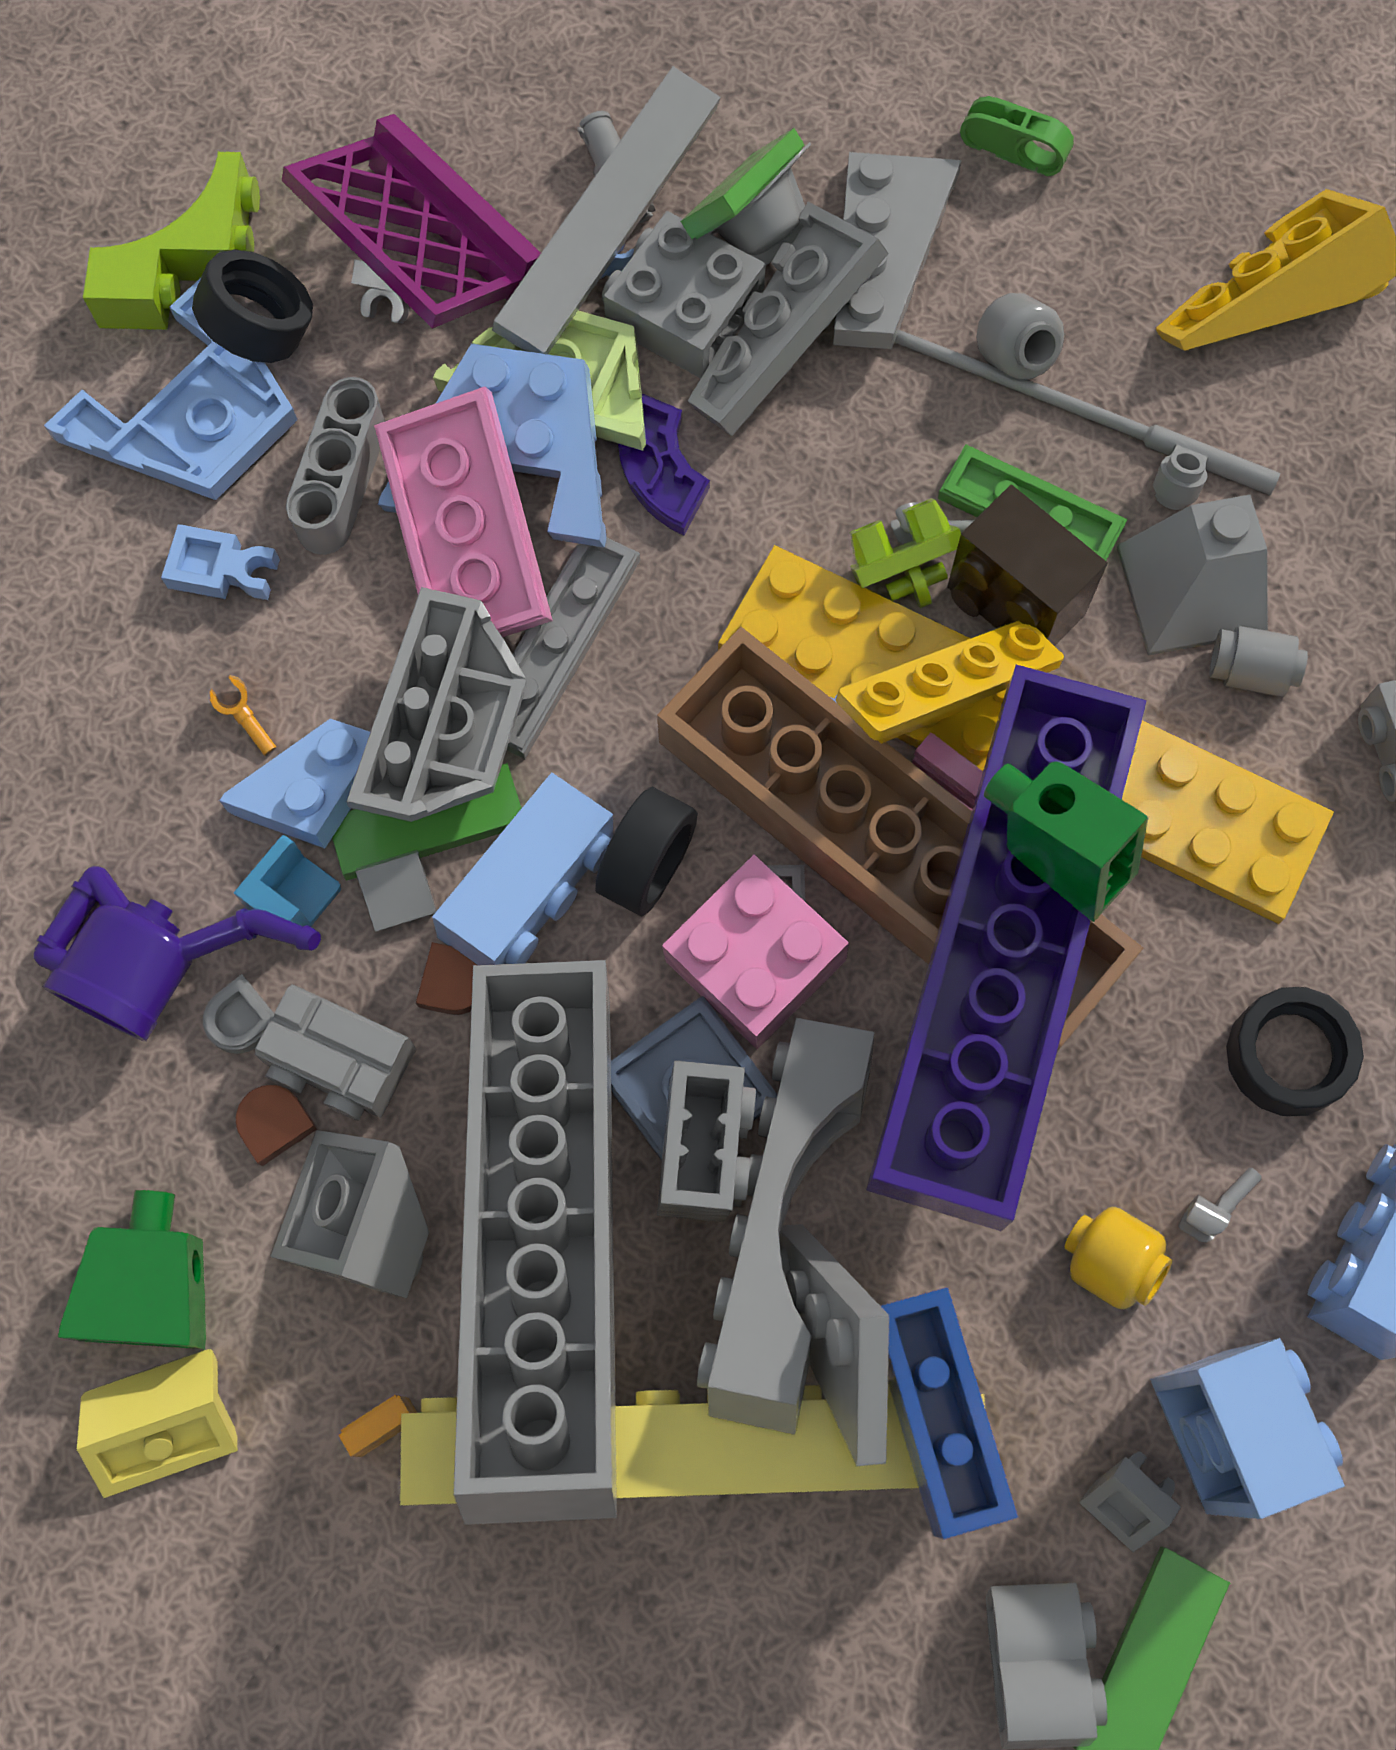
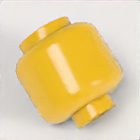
(1118, 1258)

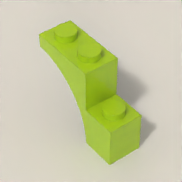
(140, 279)

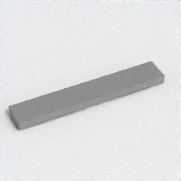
(606, 214)

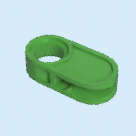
(1010, 133)

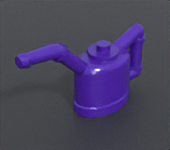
(130, 954)

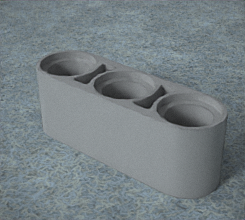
(331, 443)

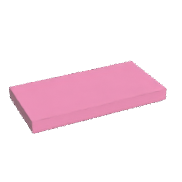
(464, 508)

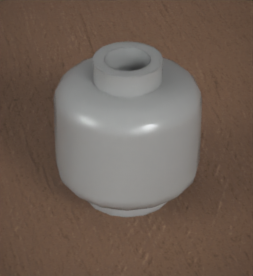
(1020, 336)

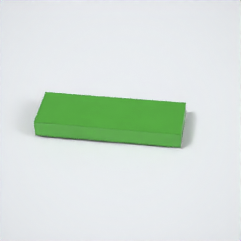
(742, 185)
(981, 478)
(375, 837)
(1157, 1652)

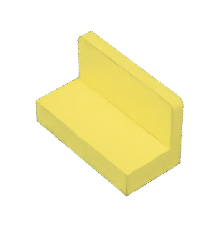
(154, 1424)

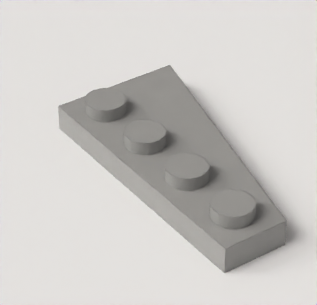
(902, 206)
(800, 301)
(846, 1341)

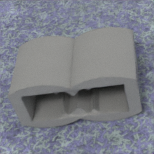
(1042, 1666)

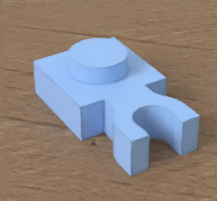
(212, 561)

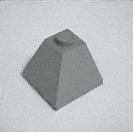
(1198, 574)
(355, 1215)

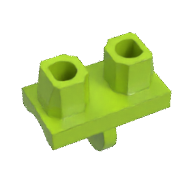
(878, 560)

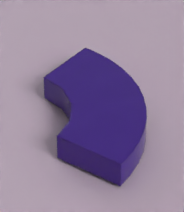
(660, 472)

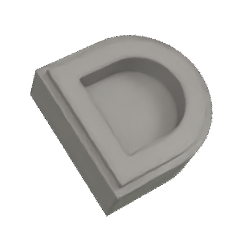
(236, 1017)

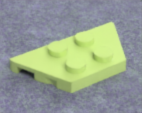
(614, 372)

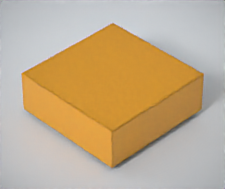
(375, 1426)

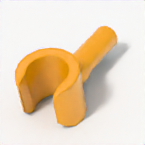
(244, 716)

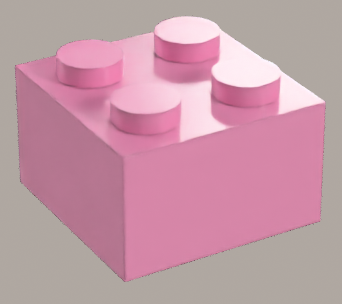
(755, 951)

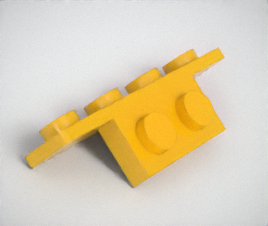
(945, 681)

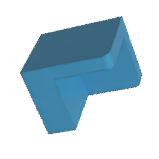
(288, 885)

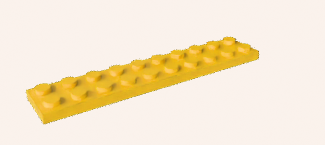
(1202, 811)

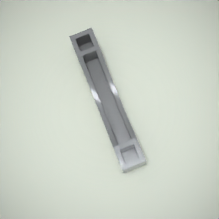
(763, 1345)

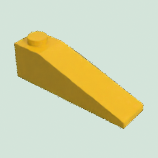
(1318, 260)

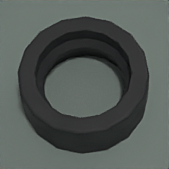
(237, 327)
(646, 851)
(1323, 1012)

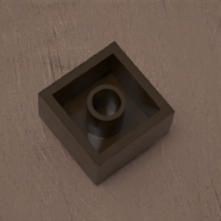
(1024, 568)

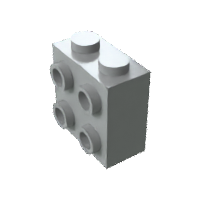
(683, 293)
(701, 1137)

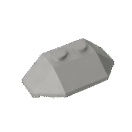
(441, 713)

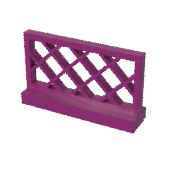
(440, 205)

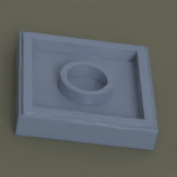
(644, 1070)

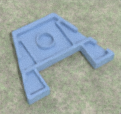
(546, 427)
(197, 428)

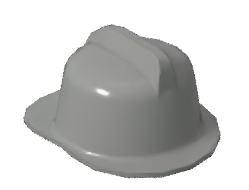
(768, 218)

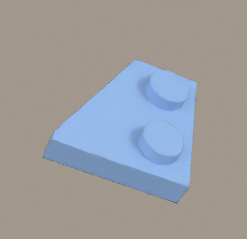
(304, 786)

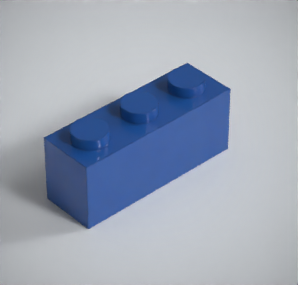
(944, 1417)

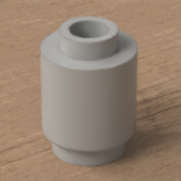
(1258, 660)

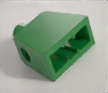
(1070, 833)
(140, 1282)

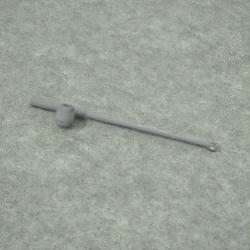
(1179, 474)

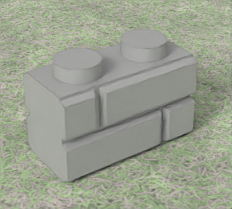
(334, 1052)

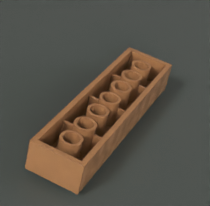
(844, 801)

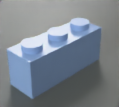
(526, 876)

